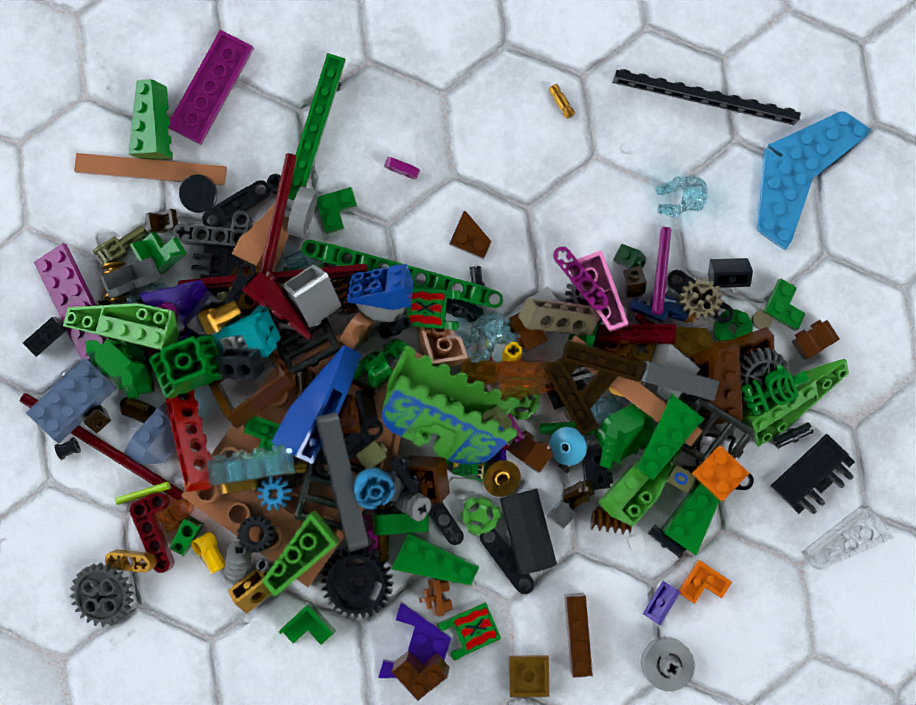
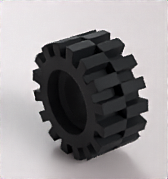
(243, 534)

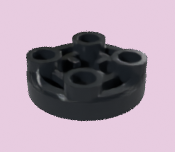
(198, 193)

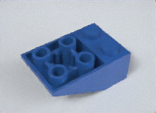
(382, 288)

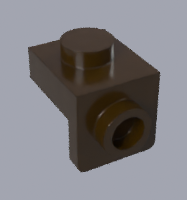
(162, 221)
(635, 282)
(97, 419)

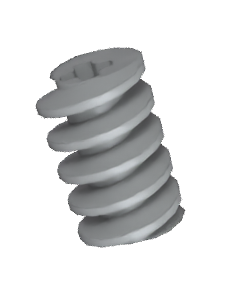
(414, 505)
(237, 563)

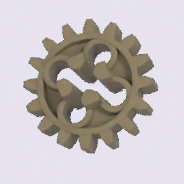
(703, 287)

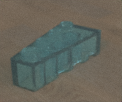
(250, 466)

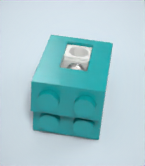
(249, 332)

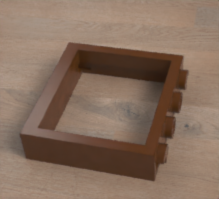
(259, 400)

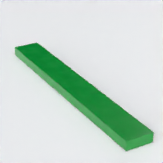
(316, 121)

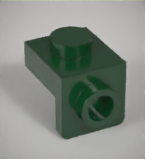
(629, 257)

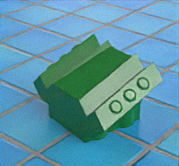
(118, 363)
(186, 365)
(623, 434)

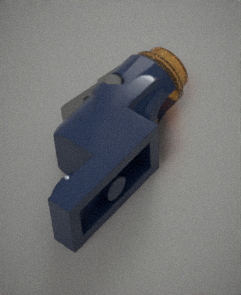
(671, 308)

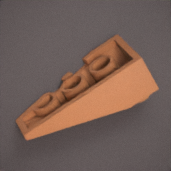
(252, 244)
(441, 346)

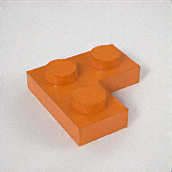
(703, 577)

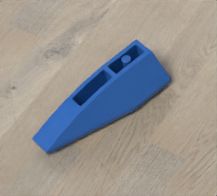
(320, 398)

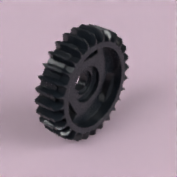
(358, 596)

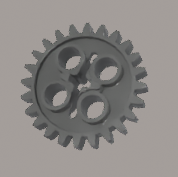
(104, 611)

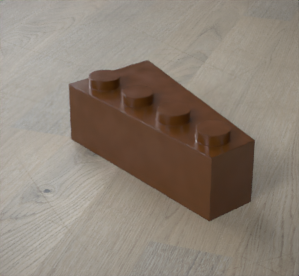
(752, 341)
(725, 368)

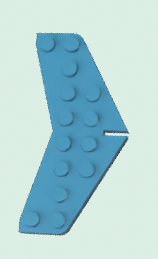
(789, 177)

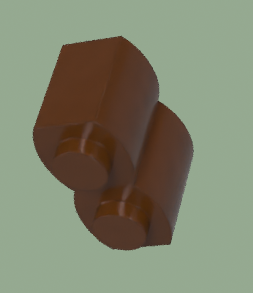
(815, 340)

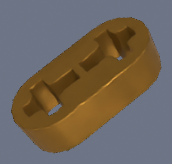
(239, 486)

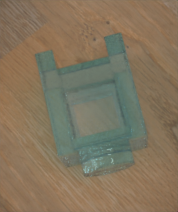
(605, 407)

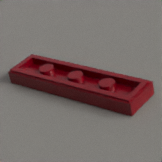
(638, 334)

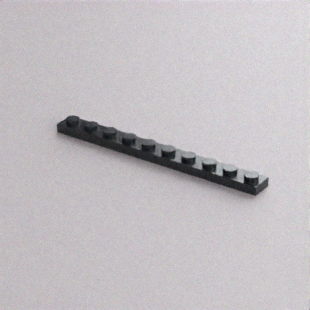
(711, 98)

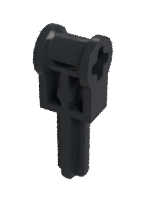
(241, 282)

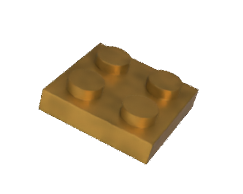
(529, 676)

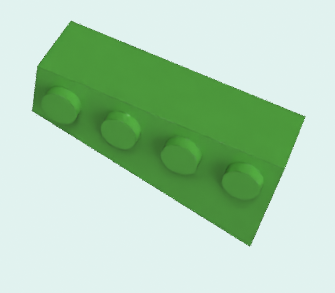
(304, 550)

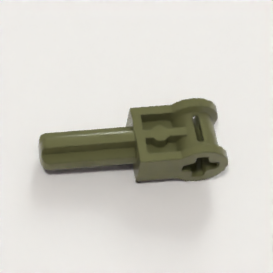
(115, 247)

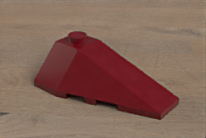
(270, 294)

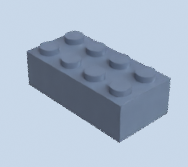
(71, 400)

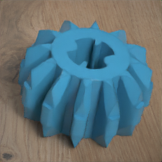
(267, 493)

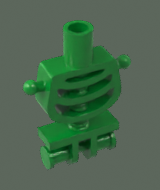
(376, 358)
(757, 397)

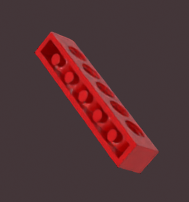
(193, 478)

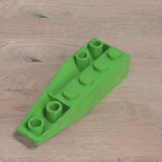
(126, 322)
(781, 417)
(635, 492)

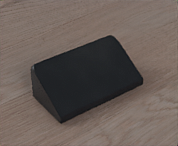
(367, 407)

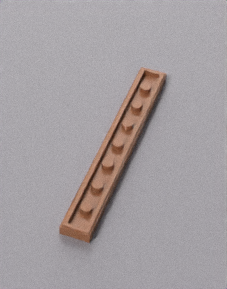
(146, 168)
(641, 397)

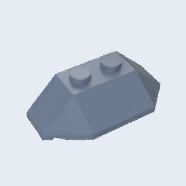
(154, 440)

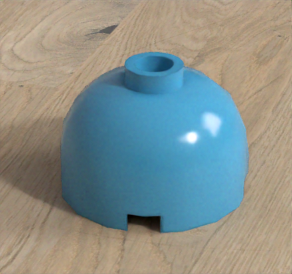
(373, 488)

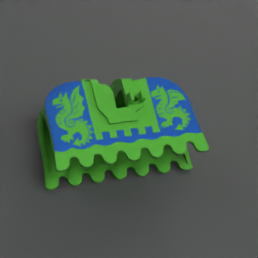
(431, 401)

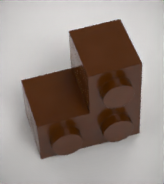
(526, 338)
(531, 452)
(433, 476)
(418, 677)

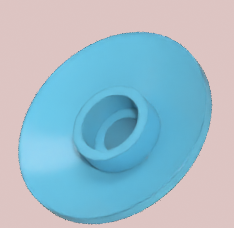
(575, 441)

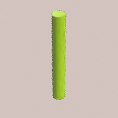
(142, 493)

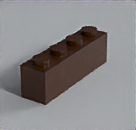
(578, 635)

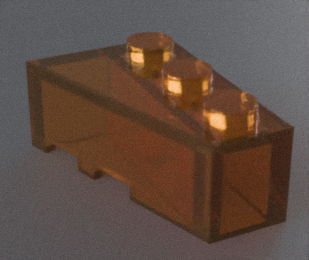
(523, 379)

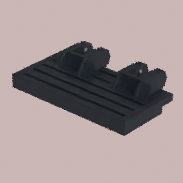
(221, 264)
(812, 472)

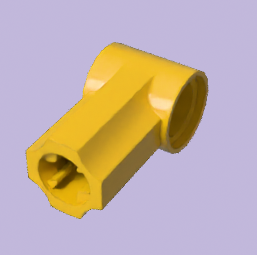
(512, 352)
(207, 548)

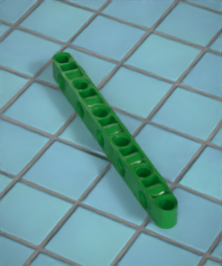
(335, 256)

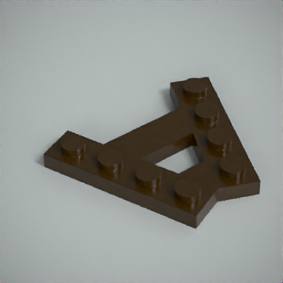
(609, 368)

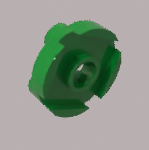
(742, 322)

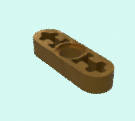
(148, 564)

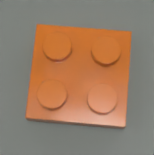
(720, 473)

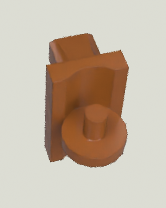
(433, 597)

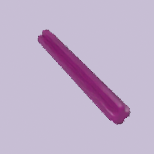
(661, 270)

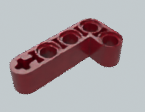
(156, 532)

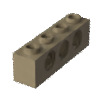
(558, 316)

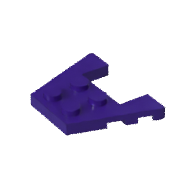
(182, 296)
(425, 640)

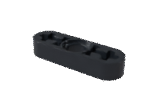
(456, 529)

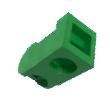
(185, 535)

